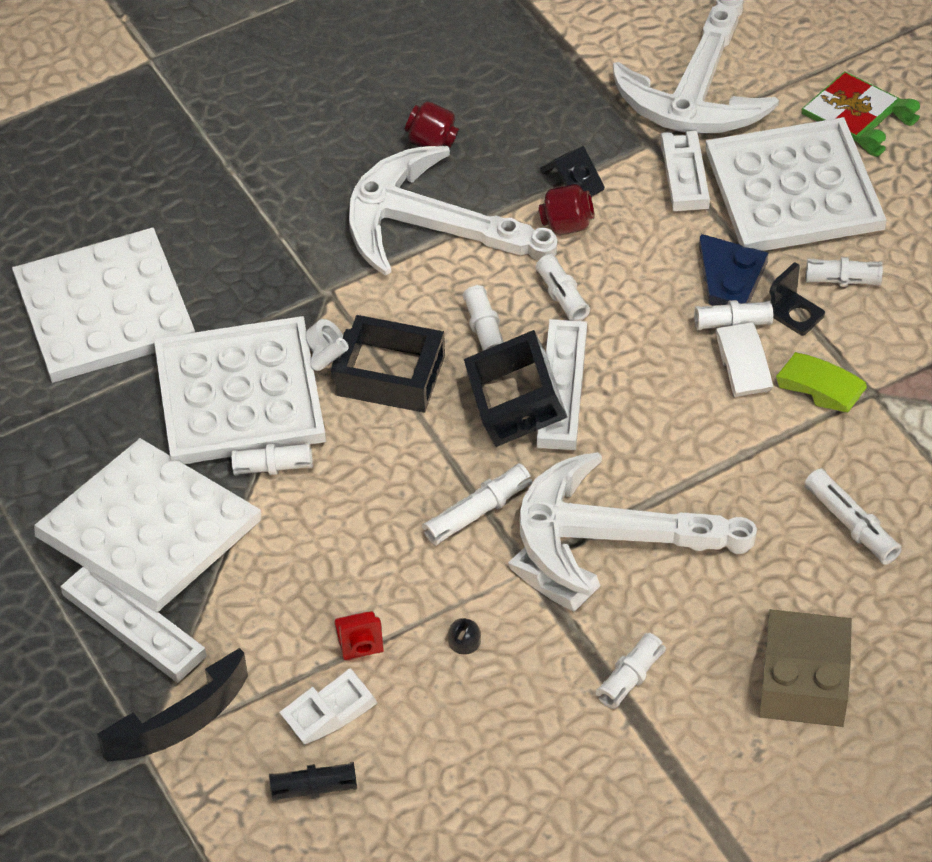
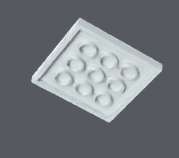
(795, 185)
(101, 303)
(238, 390)
(148, 524)

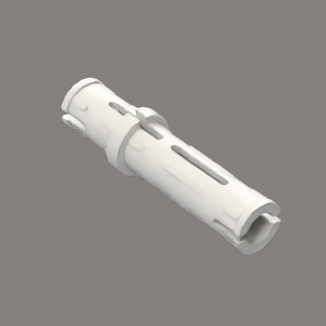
(490, 495)
(863, 527)

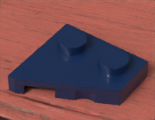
(730, 270)

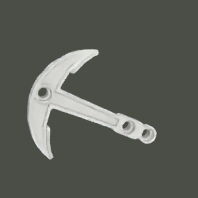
(686, 106)
(380, 197)
(548, 518)

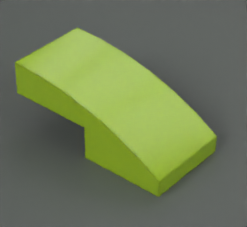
(827, 383)

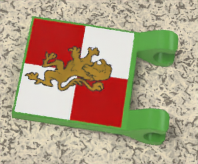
(863, 109)

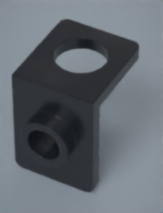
(578, 169)
(785, 299)

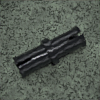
(313, 781)

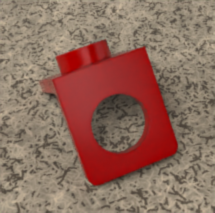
(359, 635)

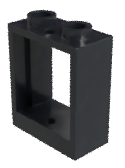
(385, 388)
(541, 405)

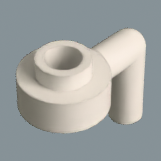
(325, 343)

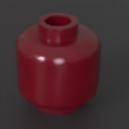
(431, 126)
(567, 209)

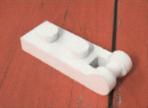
(685, 171)

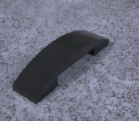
(134, 739)

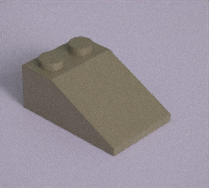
(806, 668)

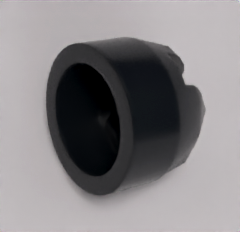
(471, 639)

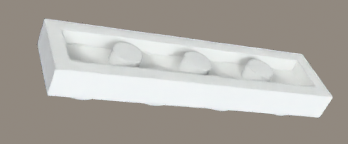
(566, 357)
(135, 624)

